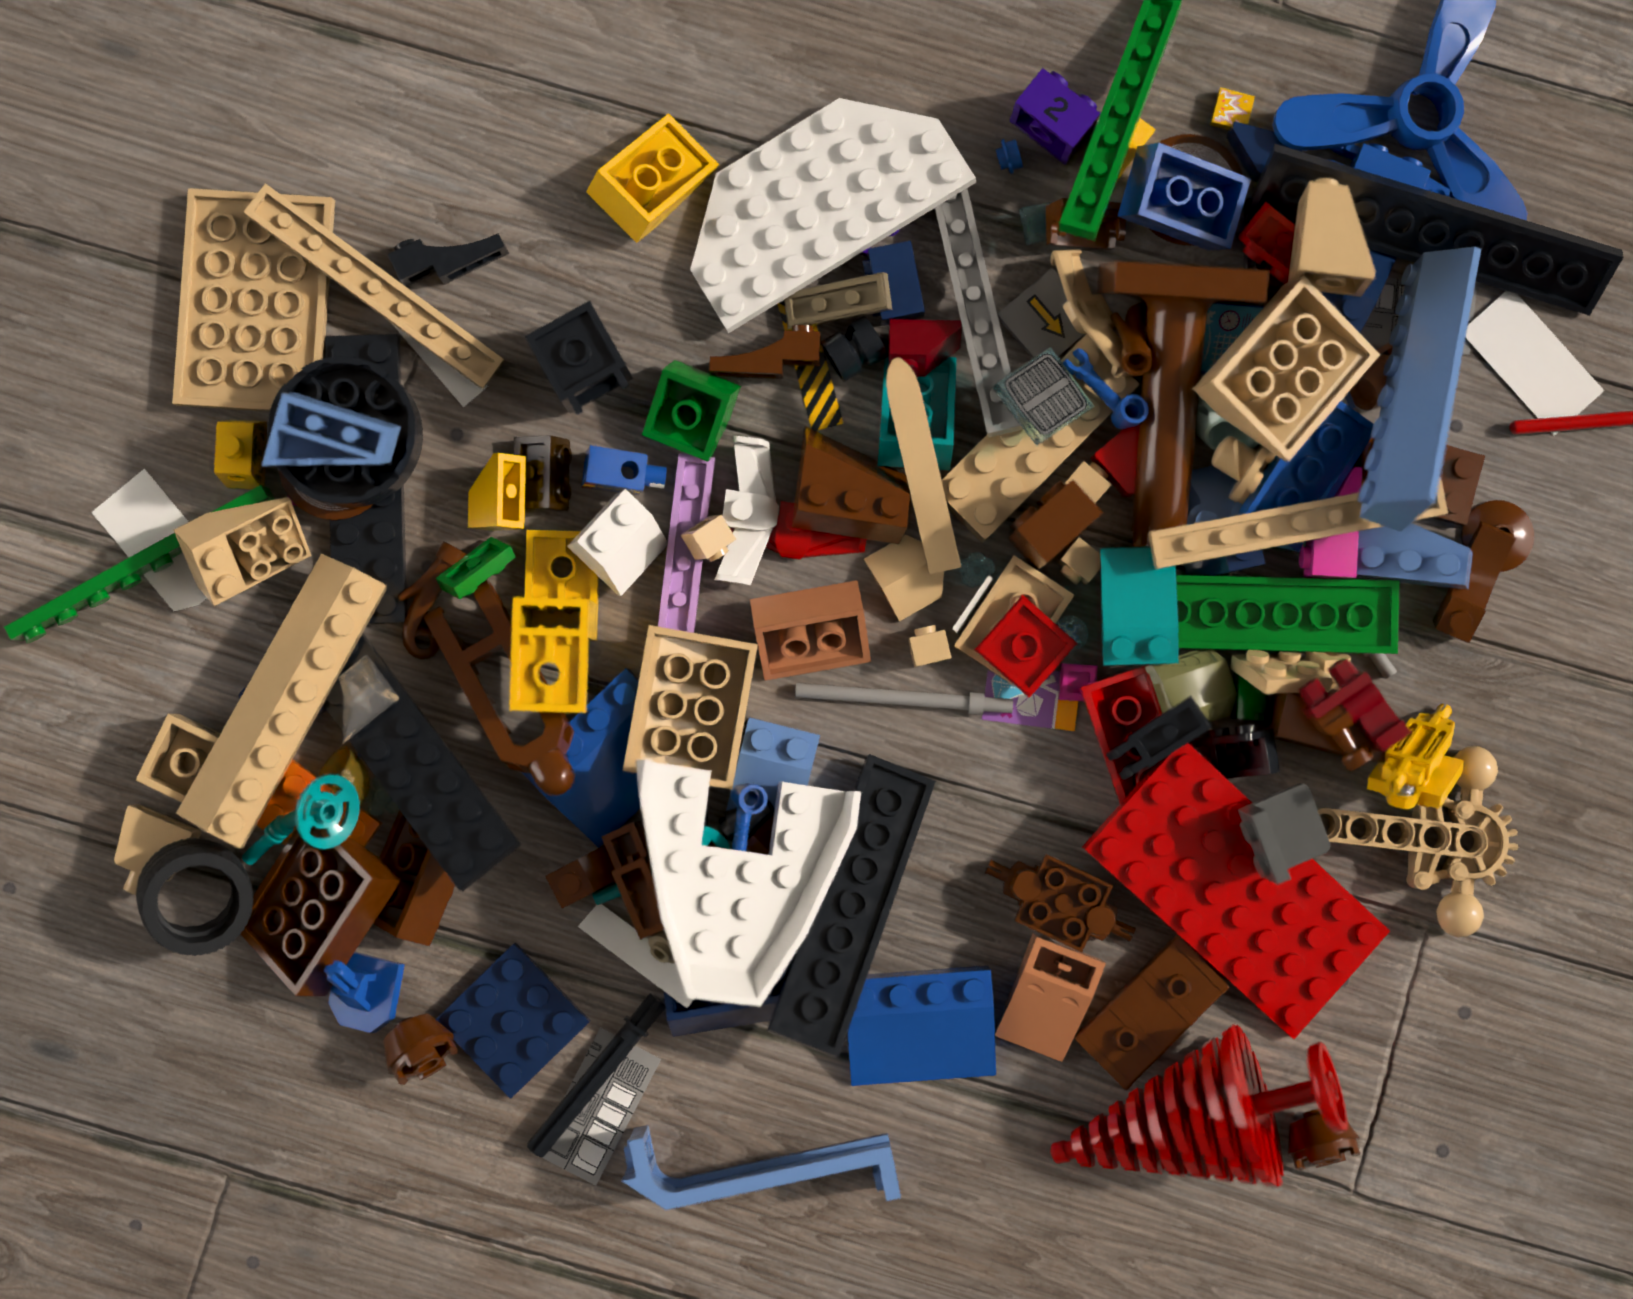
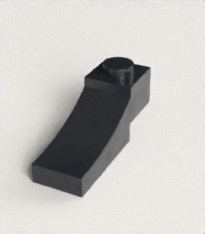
(416, 261)

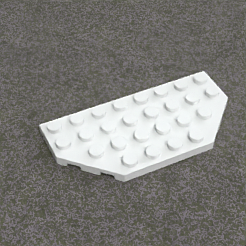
(818, 202)

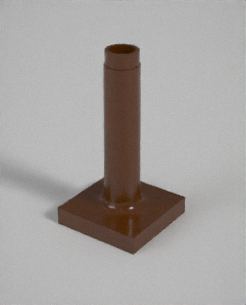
(1175, 333)

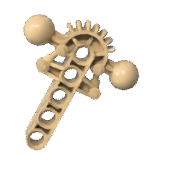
(1459, 911)

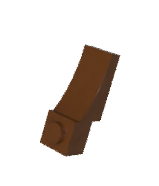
(797, 348)
(1464, 608)
(635, 876)

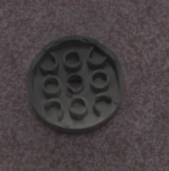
(368, 391)

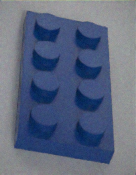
(1316, 467)

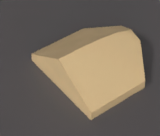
(905, 577)

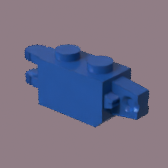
(1377, 160)

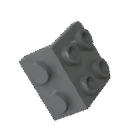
(1283, 831)

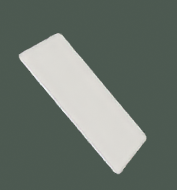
(973, 605)

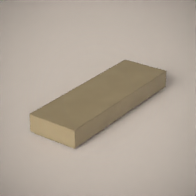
(839, 301)

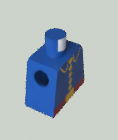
(604, 473)

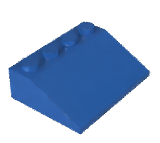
(601, 792)
(923, 1026)

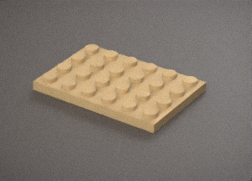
(246, 304)

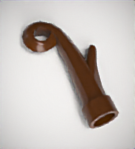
(1135, 352)
(426, 594)

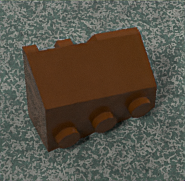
(848, 492)

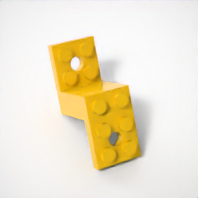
(552, 627)

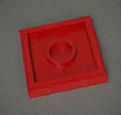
(1025, 646)

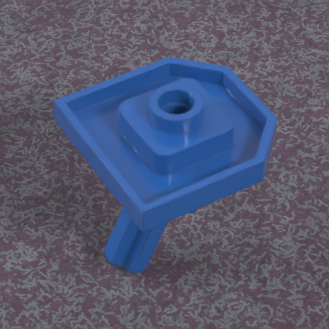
(364, 991)

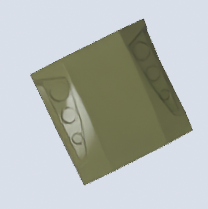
(1198, 674)

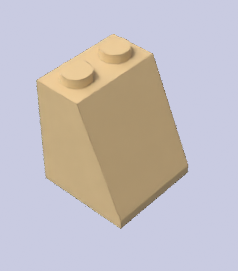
(1330, 241)

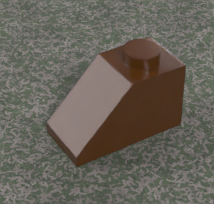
(581, 877)

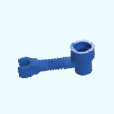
(1132, 405)
(754, 804)

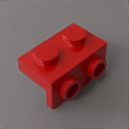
(1270, 239)

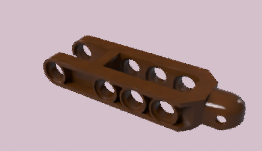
(542, 757)

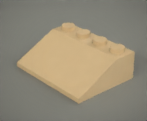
(1287, 369)
(691, 702)

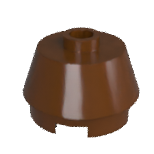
(417, 1048)
(1315, 1143)

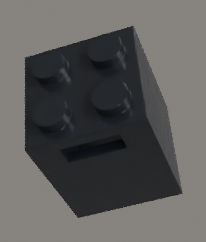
(579, 357)

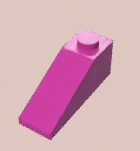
(1334, 555)

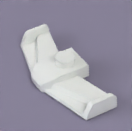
(749, 511)

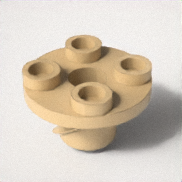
(1242, 465)

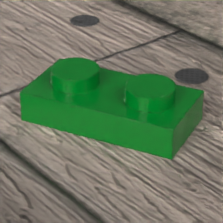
(475, 568)

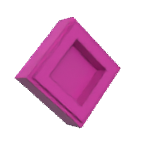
(1072, 678)

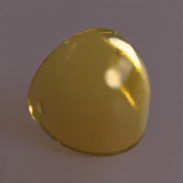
(347, 764)

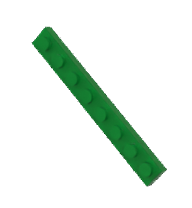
(1119, 118)
(123, 575)

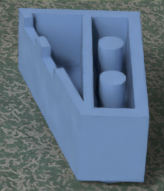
(326, 434)
(1413, 557)

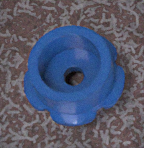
(1009, 156)

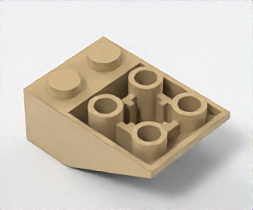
(241, 546)

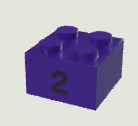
(1054, 115)

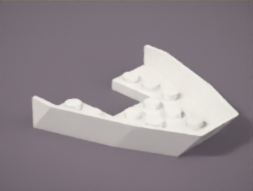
(733, 911)

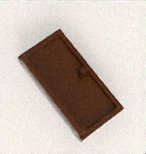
(1151, 1012)

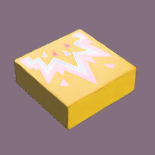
(1231, 107)

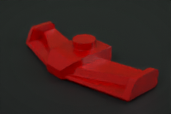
(802, 543)

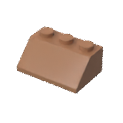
(810, 630)

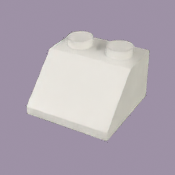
(619, 542)

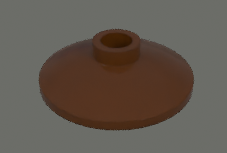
(1507, 517)

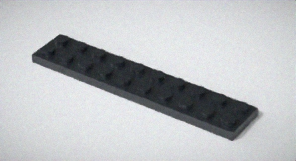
(1414, 221)

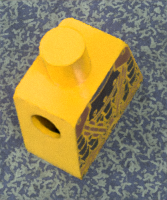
(240, 453)

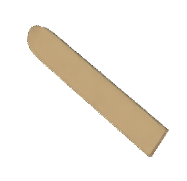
(921, 468)

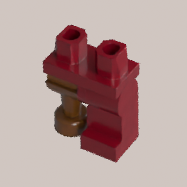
(1349, 703)

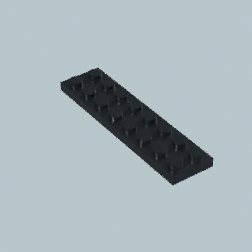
(376, 537)
(427, 781)
(846, 931)

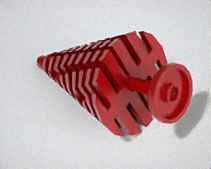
(1207, 1117)

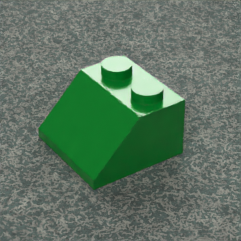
(690, 410)

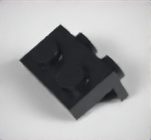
(1242, 753)

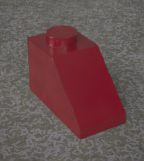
(923, 342)

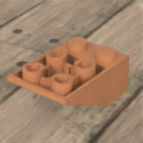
(1049, 997)

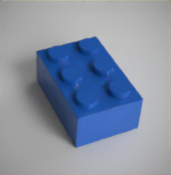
(1184, 197)

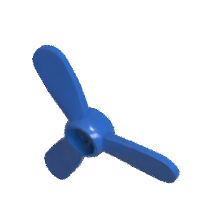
(1348, 119)

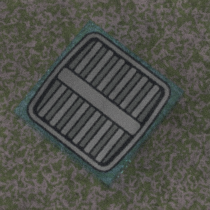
(1043, 396)

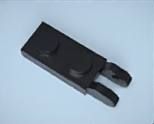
(1162, 736)

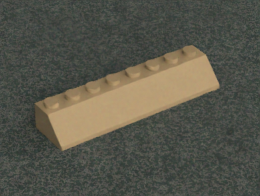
(281, 701)

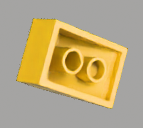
(651, 177)

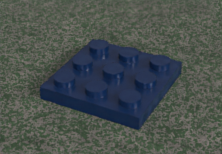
(513, 1020)

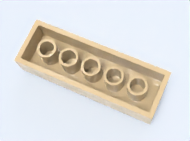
(1011, 467)

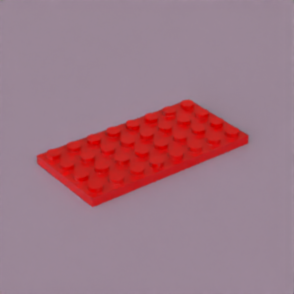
(1188, 861)

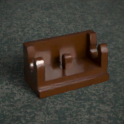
(1106, 234)

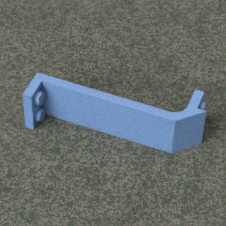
(670, 1192)

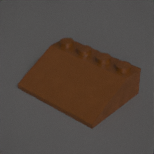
(316, 909)

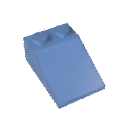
(774, 755)

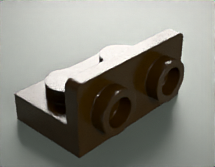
(546, 471)

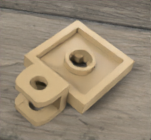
(1285, 670)

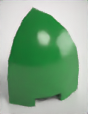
(1250, 701)

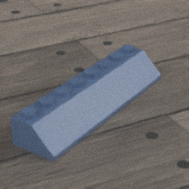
(1419, 387)

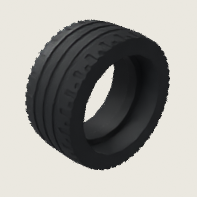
(205, 937)

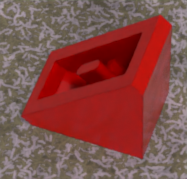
(1119, 460)

